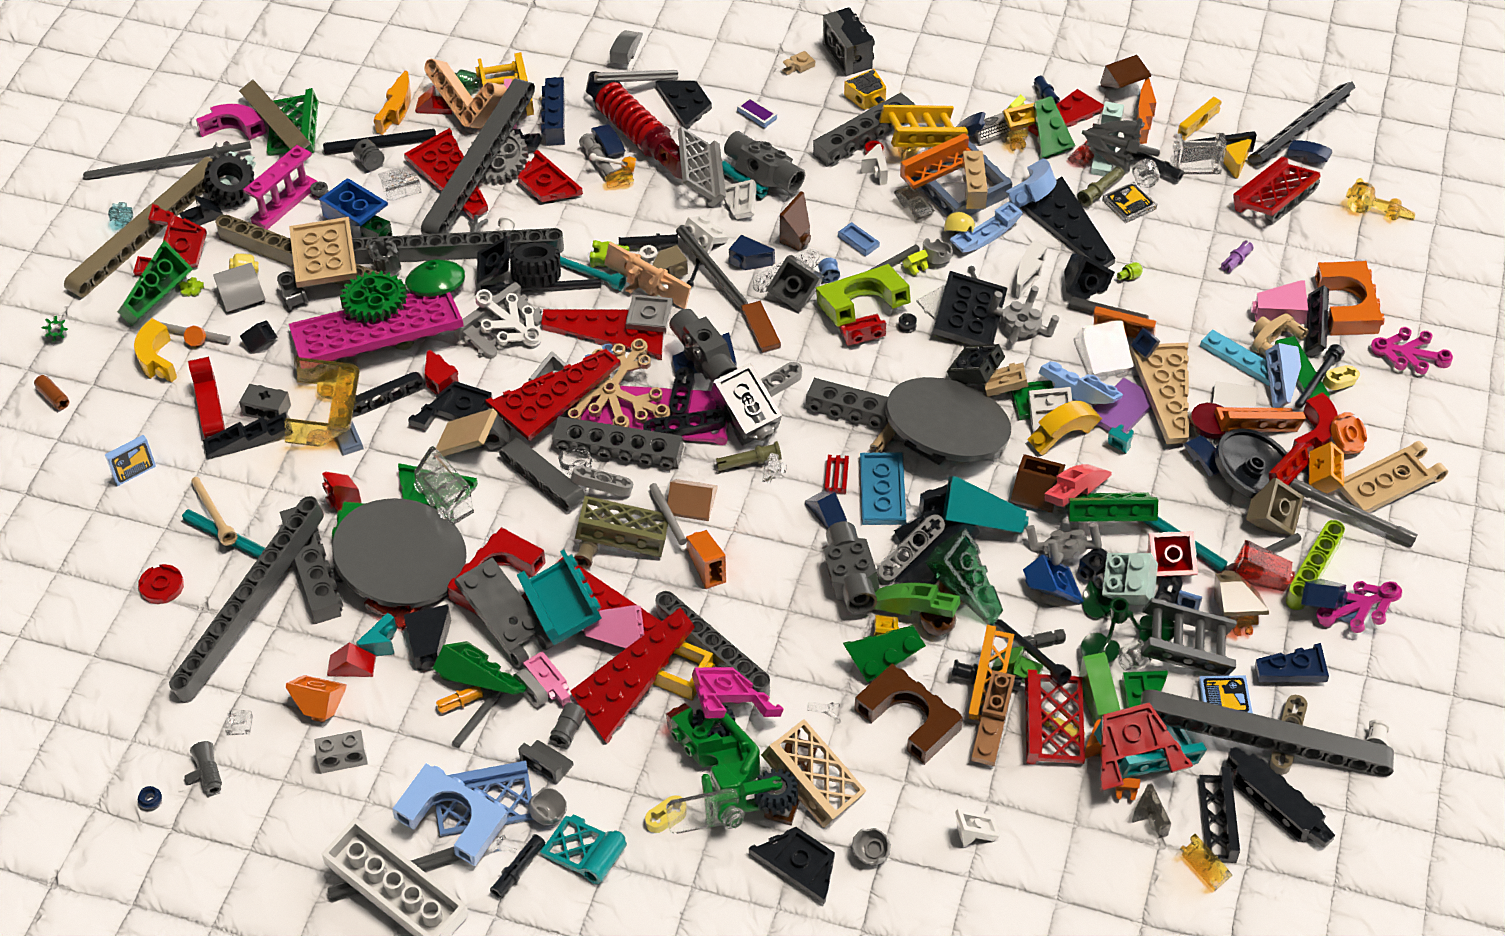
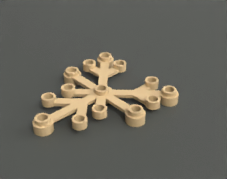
(640, 403)

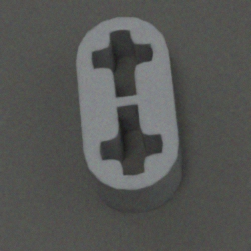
(535, 691)

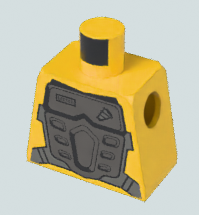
(865, 89)

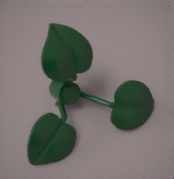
(1097, 606)

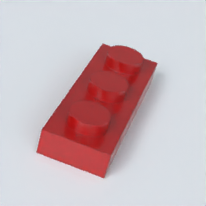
(1291, 464)

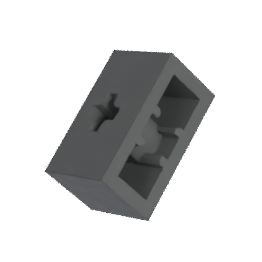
(264, 402)

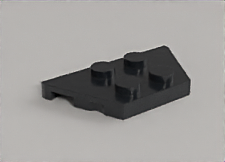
(685, 100)
(799, 860)

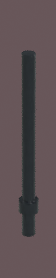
(500, 286)

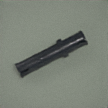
(1163, 166)
(655, 240)
(511, 874)

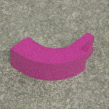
(232, 116)

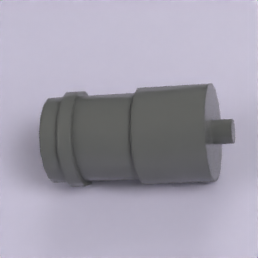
(567, 724)

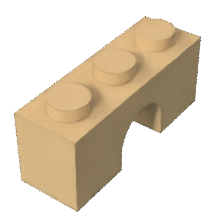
(975, 179)

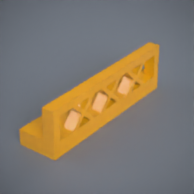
(983, 667)

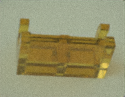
(1205, 863)

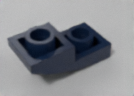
(973, 123)
(608, 140)
(1314, 151)
(1203, 451)

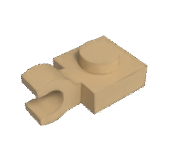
(800, 62)

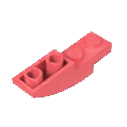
(1076, 480)

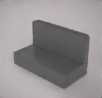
(545, 760)

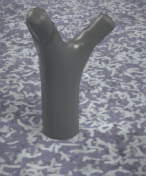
(475, 226)

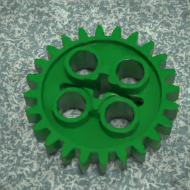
(373, 296)

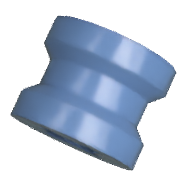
(829, 268)

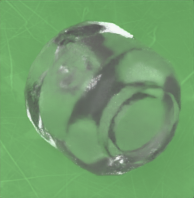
(1146, 173)
(1130, 657)

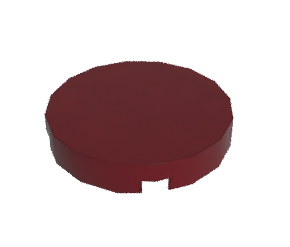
(1205, 420)

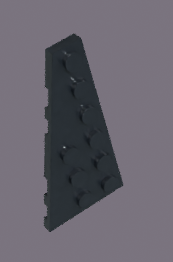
(1069, 222)

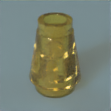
(620, 178)

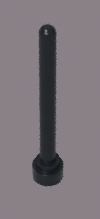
(1333, 354)
(1058, 672)

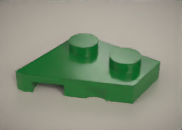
(1137, 682)

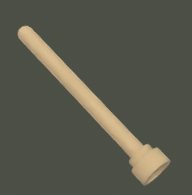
(225, 533)

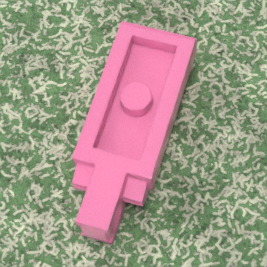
(548, 677)

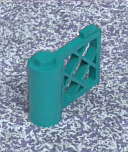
(599, 856)

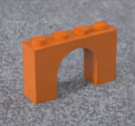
(1356, 279)

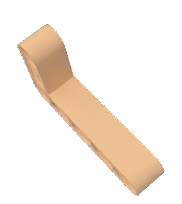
(469, 110)

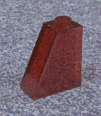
(1263, 567)

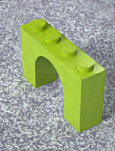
(881, 281)

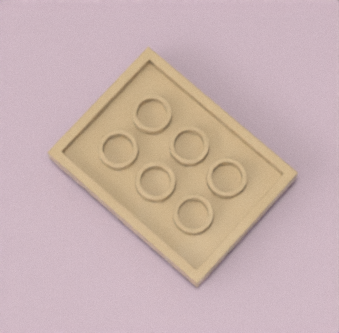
(323, 252)

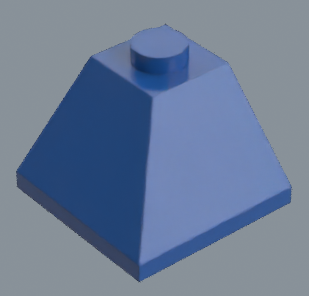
(1052, 579)

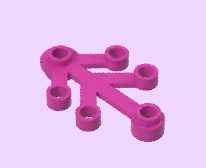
(1387, 347)
(1385, 594)

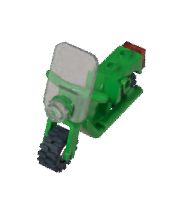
(733, 778)

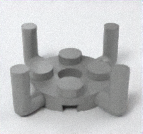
(1031, 316)
(1064, 544)

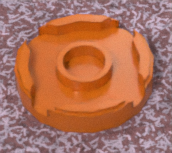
(1348, 433)

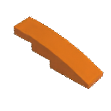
(1146, 109)

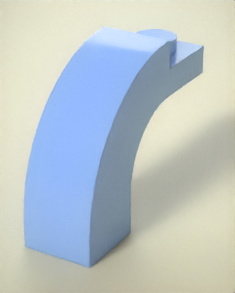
(1036, 186)

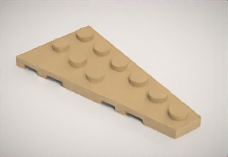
(1167, 387)

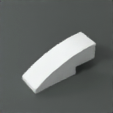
(1030, 267)

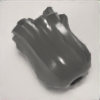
(384, 256)

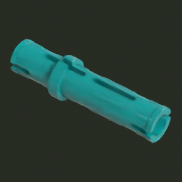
(737, 176)

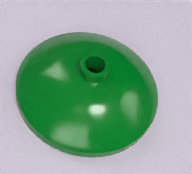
(435, 278)

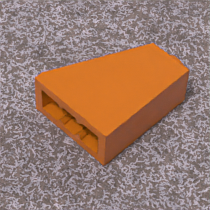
(707, 558)

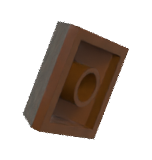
(1124, 72)

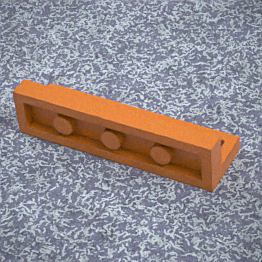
(933, 159)
(1259, 419)

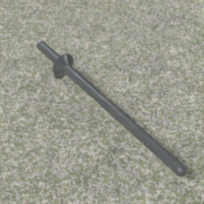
(214, 151)

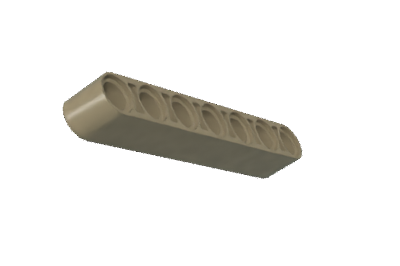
(273, 115)

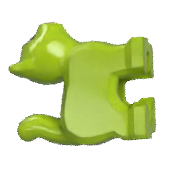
(598, 256)

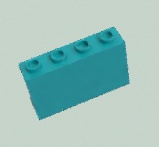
(561, 599)
(1156, 760)

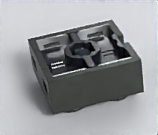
(976, 363)

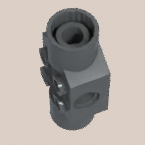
(764, 162)
(702, 344)
(851, 568)

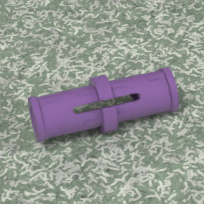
(1237, 256)

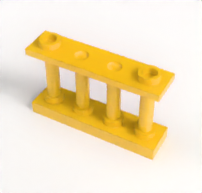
(515, 66)
(920, 136)

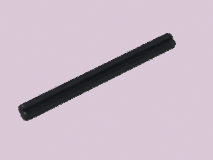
(380, 141)

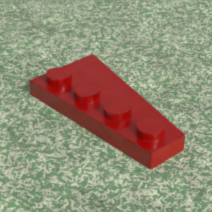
(1075, 108)

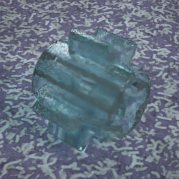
(120, 214)

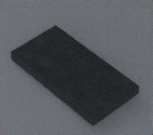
(918, 570)

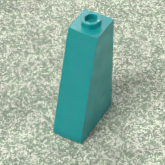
(977, 507)

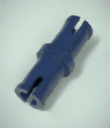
(1045, 89)

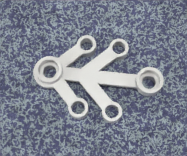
(509, 321)

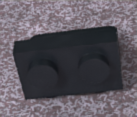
(933, 504)

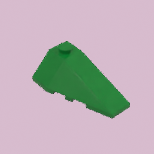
(469, 665)

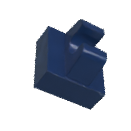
(1145, 343)

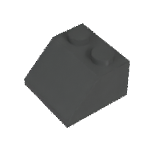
(795, 282)

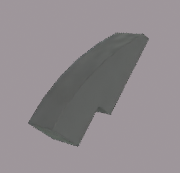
(625, 47)

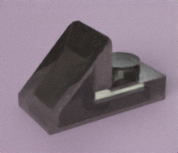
(1151, 808)

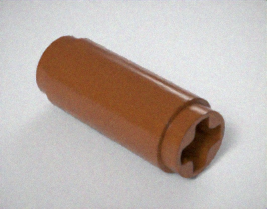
(51, 392)

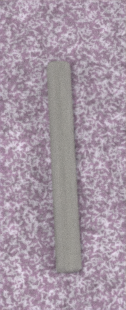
(634, 76)

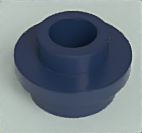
(146, 793)

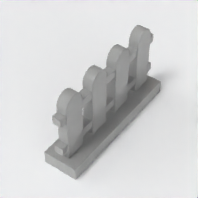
(471, 330)

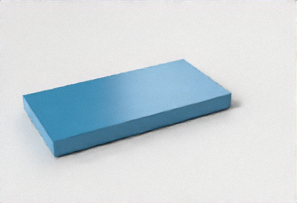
(882, 488)

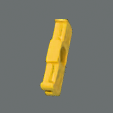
(1199, 117)

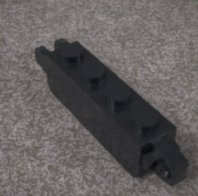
(1278, 798)

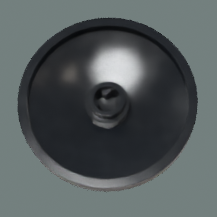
(1246, 459)

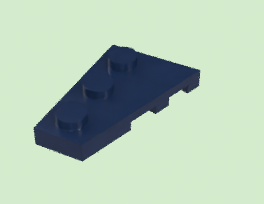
(1299, 666)

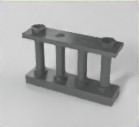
(1184, 656)

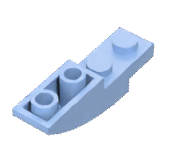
(1084, 389)

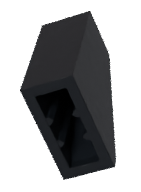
(427, 634)

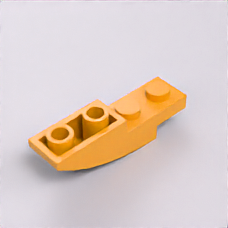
(397, 106)

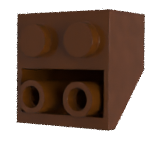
(1033, 480)

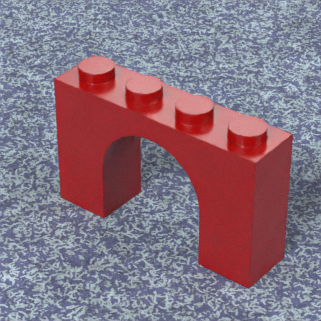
(506, 550)

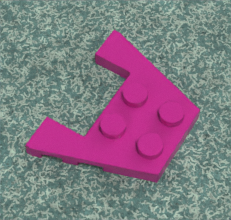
(725, 685)

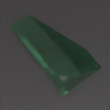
(961, 571)

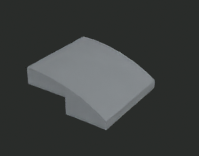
(239, 287)

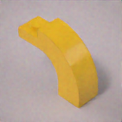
(147, 345)
(1062, 420)

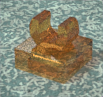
(1244, 621)

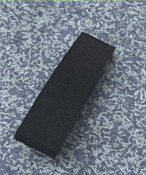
(241, 437)

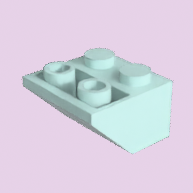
(1130, 577)

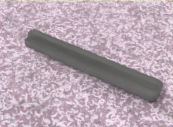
(1089, 307)

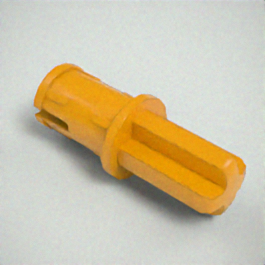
(459, 699)

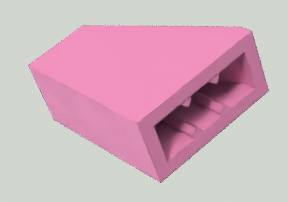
(1281, 300)
(618, 626)

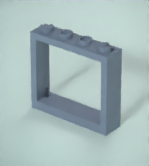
(950, 205)

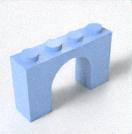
(435, 786)

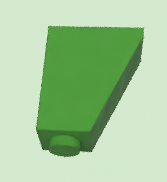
(1098, 686)

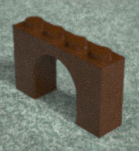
(896, 687)

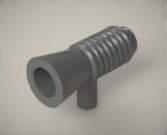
(207, 768)

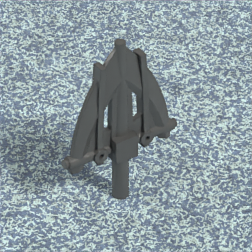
(1100, 135)

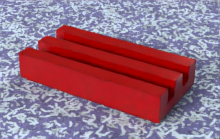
(837, 461)

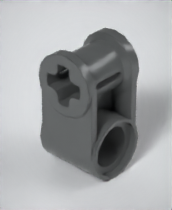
(289, 291)

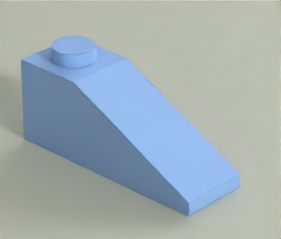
(1283, 371)

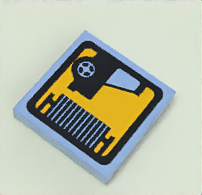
(130, 460)
(1226, 691)

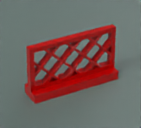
(1270, 180)
(1034, 720)

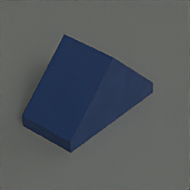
(826, 508)

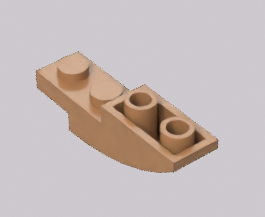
(993, 718)

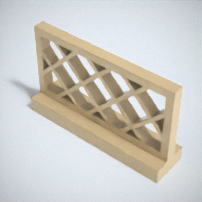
(812, 798)

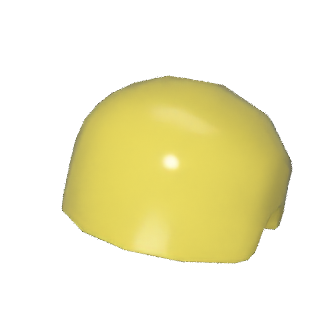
(959, 222)

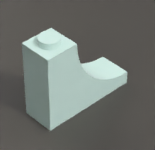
(1110, 113)

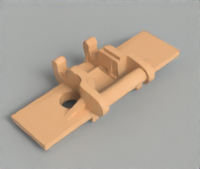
(645, 276)

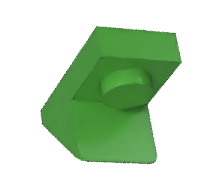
(1018, 664)

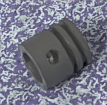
(369, 156)

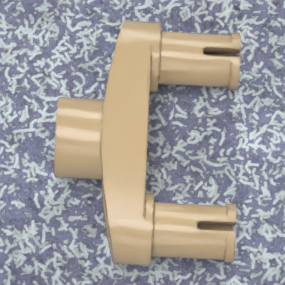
(1271, 330)

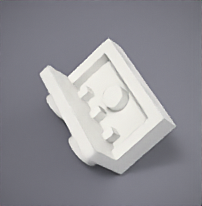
(705, 232)

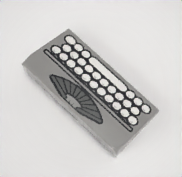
(994, 128)

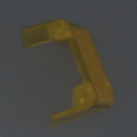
(334, 382)

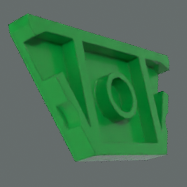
(409, 491)

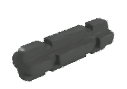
(1047, 638)

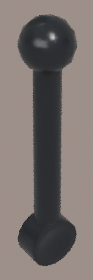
(690, 282)

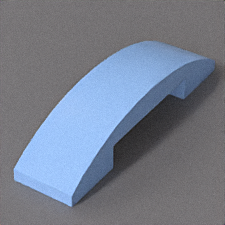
(989, 230)

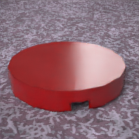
(161, 584)

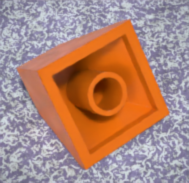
(316, 696)

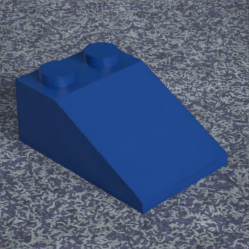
(351, 201)

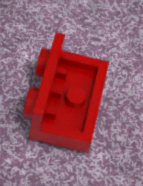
(863, 329)

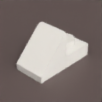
(876, 163)
(975, 825)

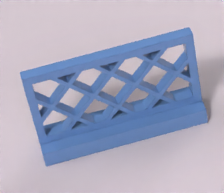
(485, 779)

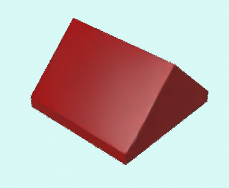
(1173, 553)

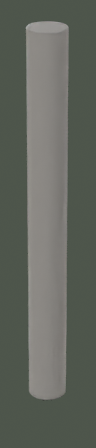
(209, 335)
(668, 514)

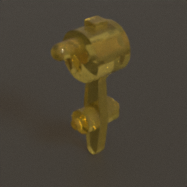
(1362, 198)

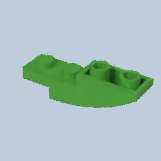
(922, 597)

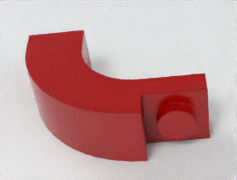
(1320, 413)

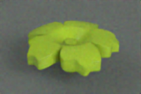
(192, 287)

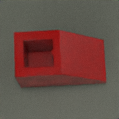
(438, 372)
(339, 490)

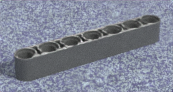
(705, 635)

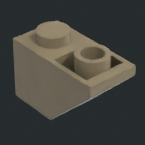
(673, 261)

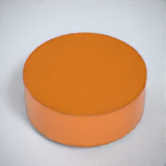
(194, 336)

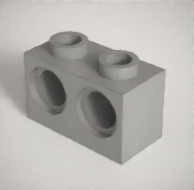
(340, 751)

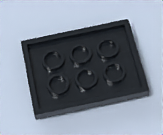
(966, 312)

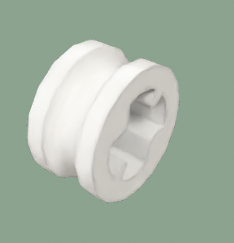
(648, 249)

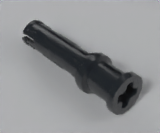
(969, 672)

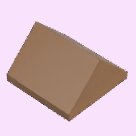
(691, 499)

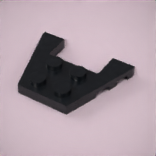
(453, 403)

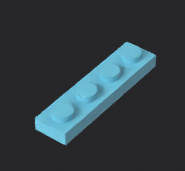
(1236, 355)

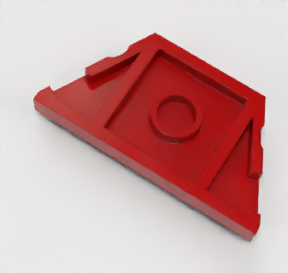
(546, 180)

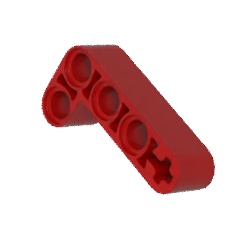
(206, 396)

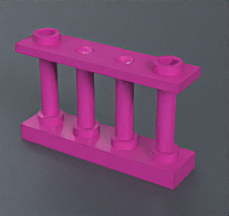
(287, 198)

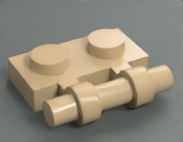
(1007, 379)

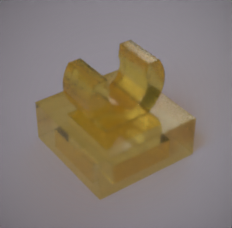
(1016, 136)

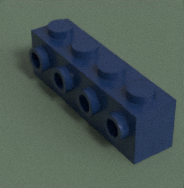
(554, 111)

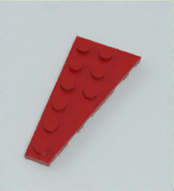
(601, 325)

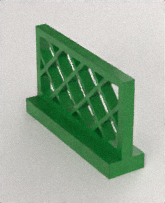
(307, 121)
(1113, 507)

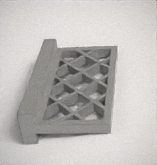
(711, 166)

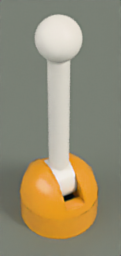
(626, 162)

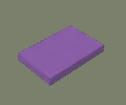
(1125, 411)

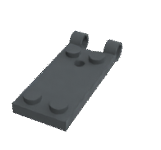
(497, 602)

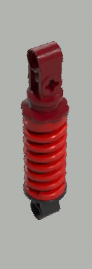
(635, 122)

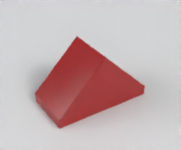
(351, 662)

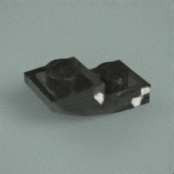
(915, 201)

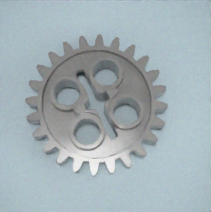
(510, 157)

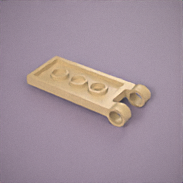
(1382, 483)

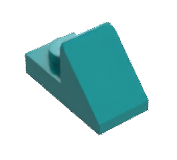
(377, 638)

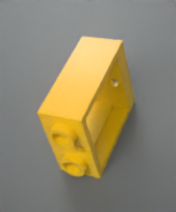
(678, 685)

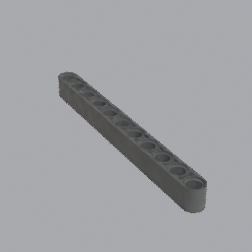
(478, 158)
(455, 245)
(246, 599)
(1271, 733)

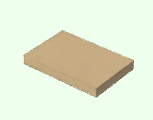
(466, 432)

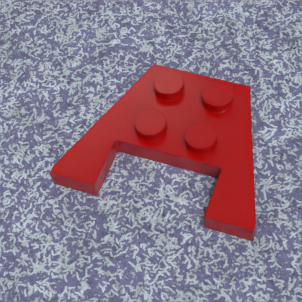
(180, 234)
(1133, 733)

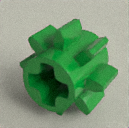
(60, 329)

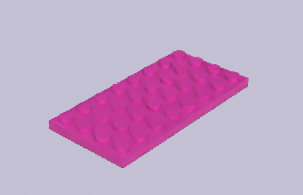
(340, 336)

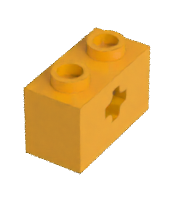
(1326, 468)

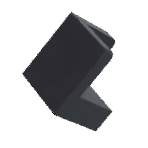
(258, 335)
(905, 529)

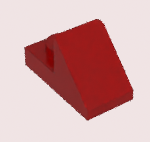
(431, 104)

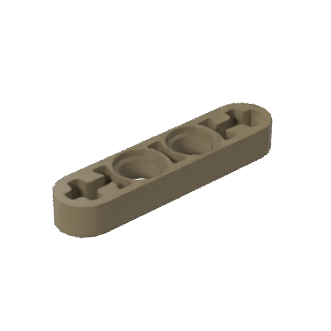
(1298, 719)

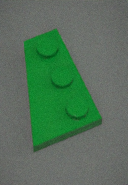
(1052, 130)
(878, 652)

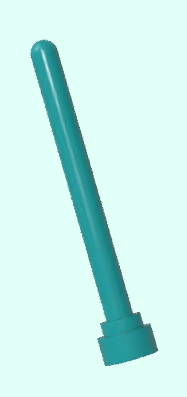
(616, 280)

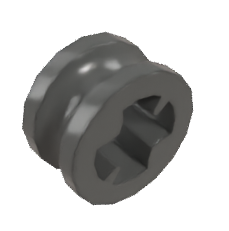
(315, 187)

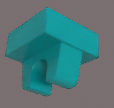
(1119, 439)

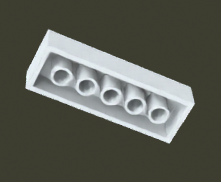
(393, 882)

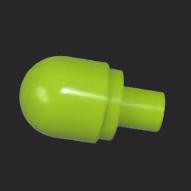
(1130, 271)

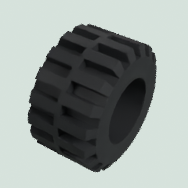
(230, 166)
(535, 264)

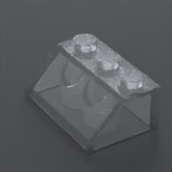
(443, 487)

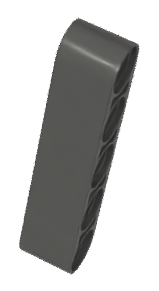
(542, 474)

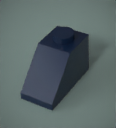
(750, 254)
(1324, 594)

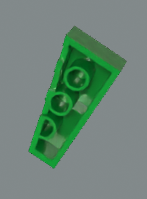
(157, 280)

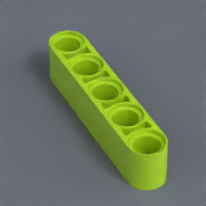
(1316, 561)

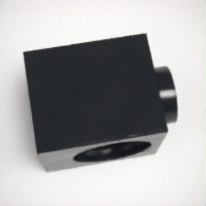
(1092, 564)

